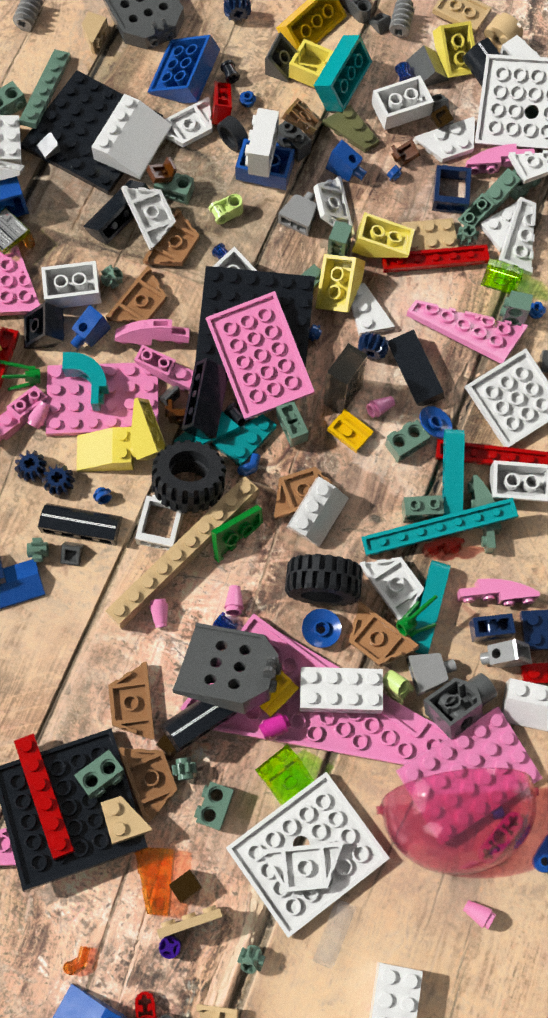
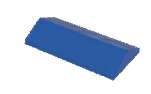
(21, 584)

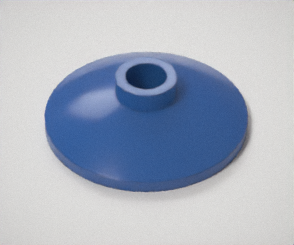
(435, 421)
(325, 619)

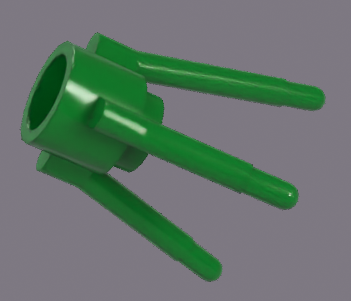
(31, 376)
(408, 624)

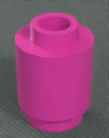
(274, 726)

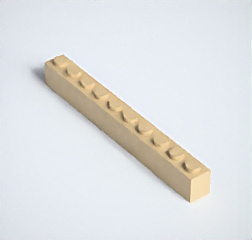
(181, 553)

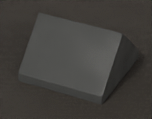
(278, 58)
(427, 65)

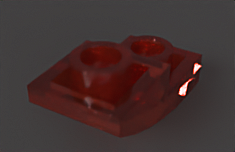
(448, 545)

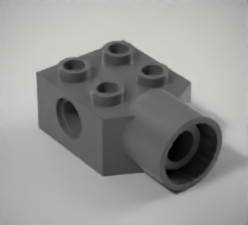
(459, 703)

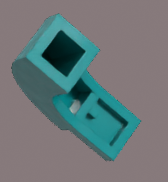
(83, 366)

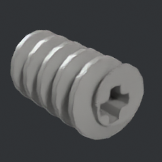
(26, 14)
(402, 18)

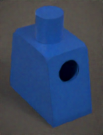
(345, 162)
(89, 328)

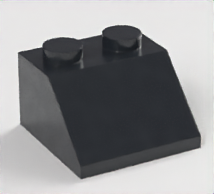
(43, 327)

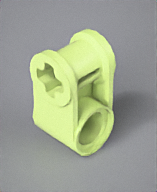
(226, 209)
(397, 686)

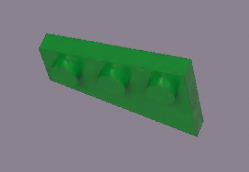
(229, 533)

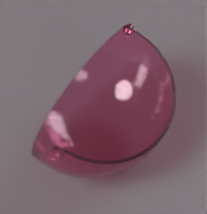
(461, 818)

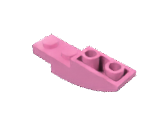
(491, 159)
(145, 330)
(164, 368)
(18, 411)
(505, 591)

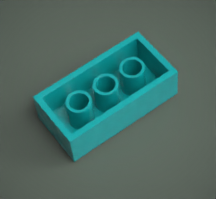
(343, 73)

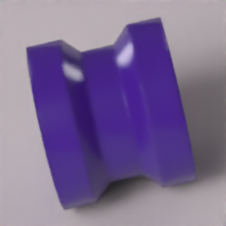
(166, 947)

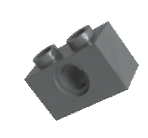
(294, 138)

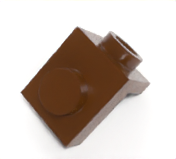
(405, 153)
(162, 172)
(174, 415)

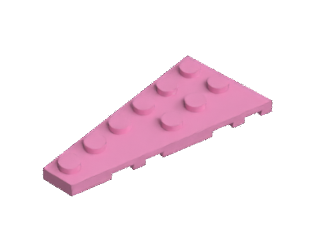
(16, 288)
(471, 329)

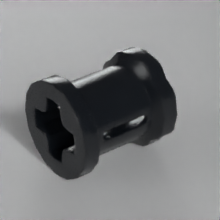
(230, 72)
(235, 413)

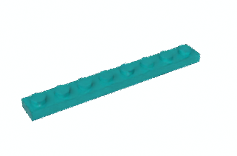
(439, 527)

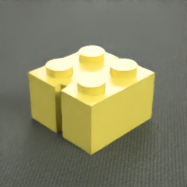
(311, 62)

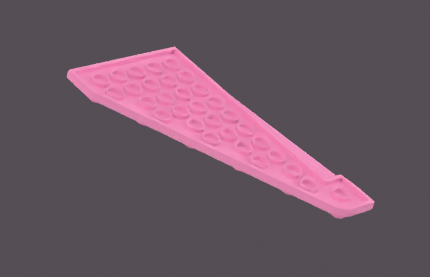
(387, 737)

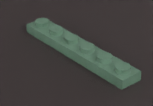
(45, 89)

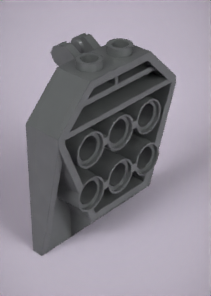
(146, 21)
(203, 655)

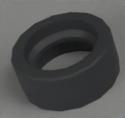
(232, 132)

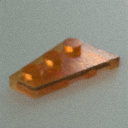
(156, 874)

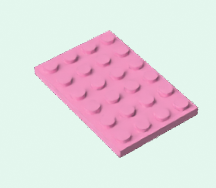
(260, 355)
(71, 399)
(484, 744)

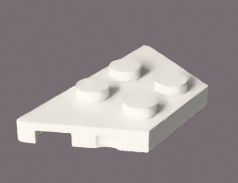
(190, 123)
(450, 141)
(332, 202)
(150, 213)
(394, 584)
(303, 866)

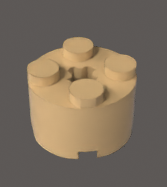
(502, 29)

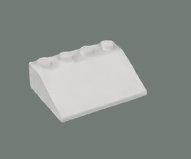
(130, 137)

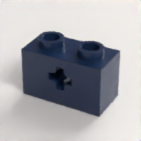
(492, 627)

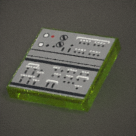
(11, 231)

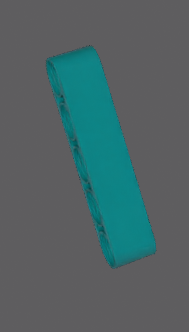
(453, 470)
(434, 585)

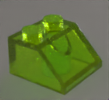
(502, 276)
(284, 774)

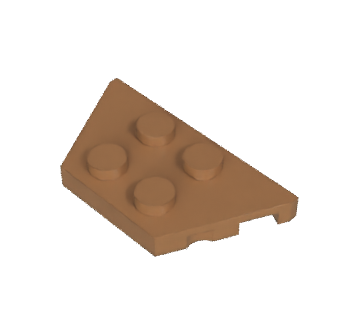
(302, 118)
(175, 245)
(139, 301)
(293, 490)
(378, 638)
(132, 703)
(149, 778)

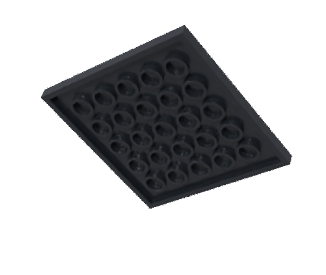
(75, 122)
(232, 287)
(80, 813)

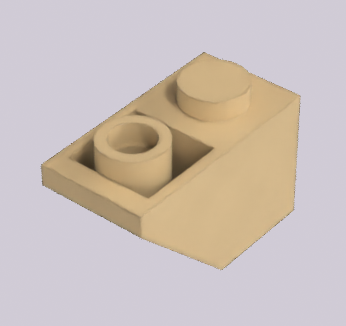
(95, 29)

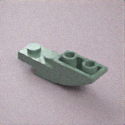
(491, 200)
(482, 496)

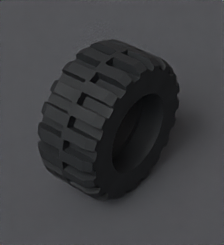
(183, 494)
(323, 580)

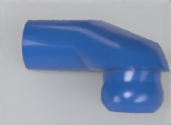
(251, 467)

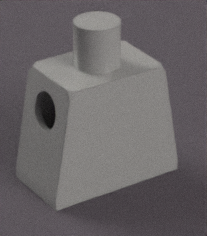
(299, 213)
(507, 654)
(429, 671)

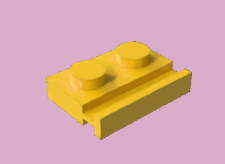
(350, 431)
(284, 691)

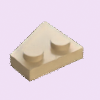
(123, 820)

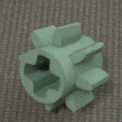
(467, 235)
(111, 276)
(37, 549)
(184, 768)
(251, 959)

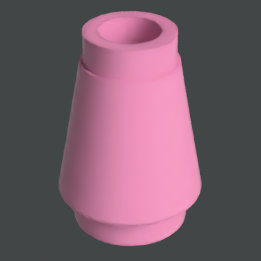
(380, 406)
(38, 415)
(234, 601)
(159, 612)
(480, 914)

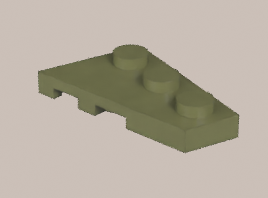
(352, 128)

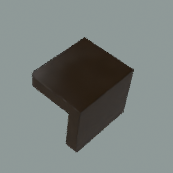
(442, 117)
(165, 745)
(185, 886)

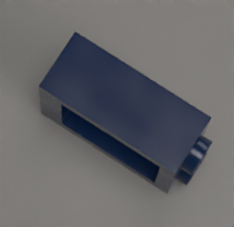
(450, 203)

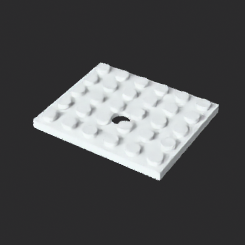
(507, 91)
(322, 817)

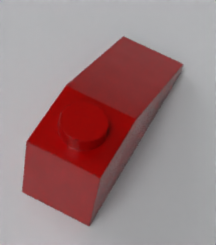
(221, 102)

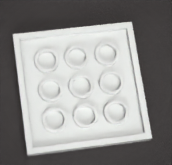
(512, 398)

